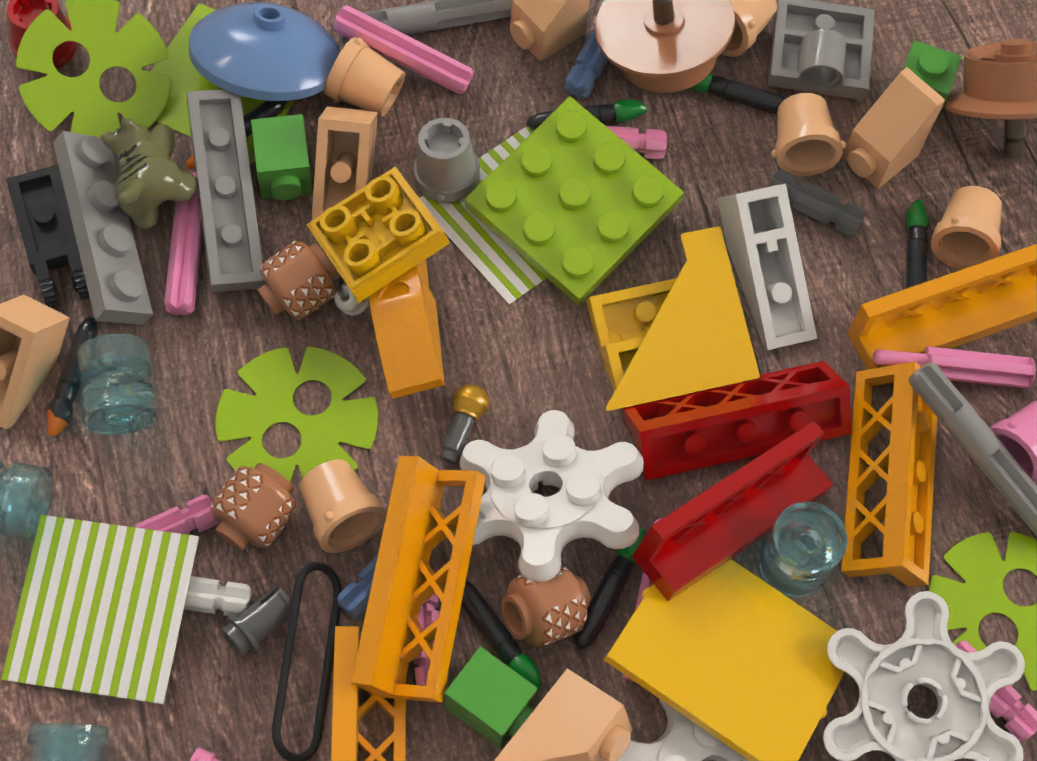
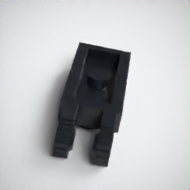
(47, 229)

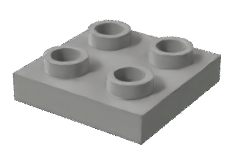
(822, 48)

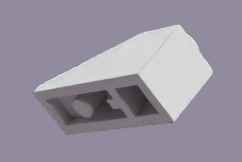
(769, 264)

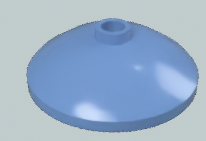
(263, 51)

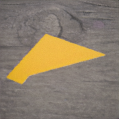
(697, 333)

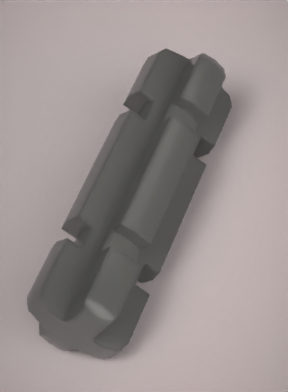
(820, 203)

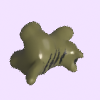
(146, 171)

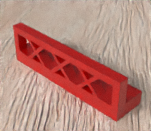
(738, 419)
(731, 514)

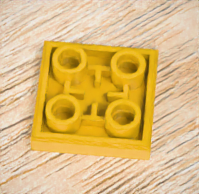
(378, 234)

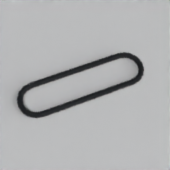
(286, 663)

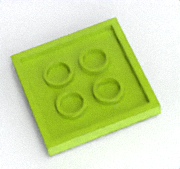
(574, 200)

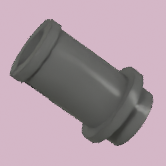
(257, 622)

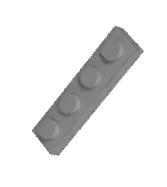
(225, 190)
(102, 230)

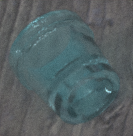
(67, 742)

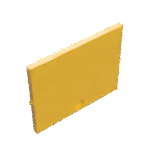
(733, 661)

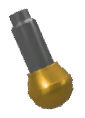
(469, 405)

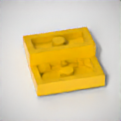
(622, 321)

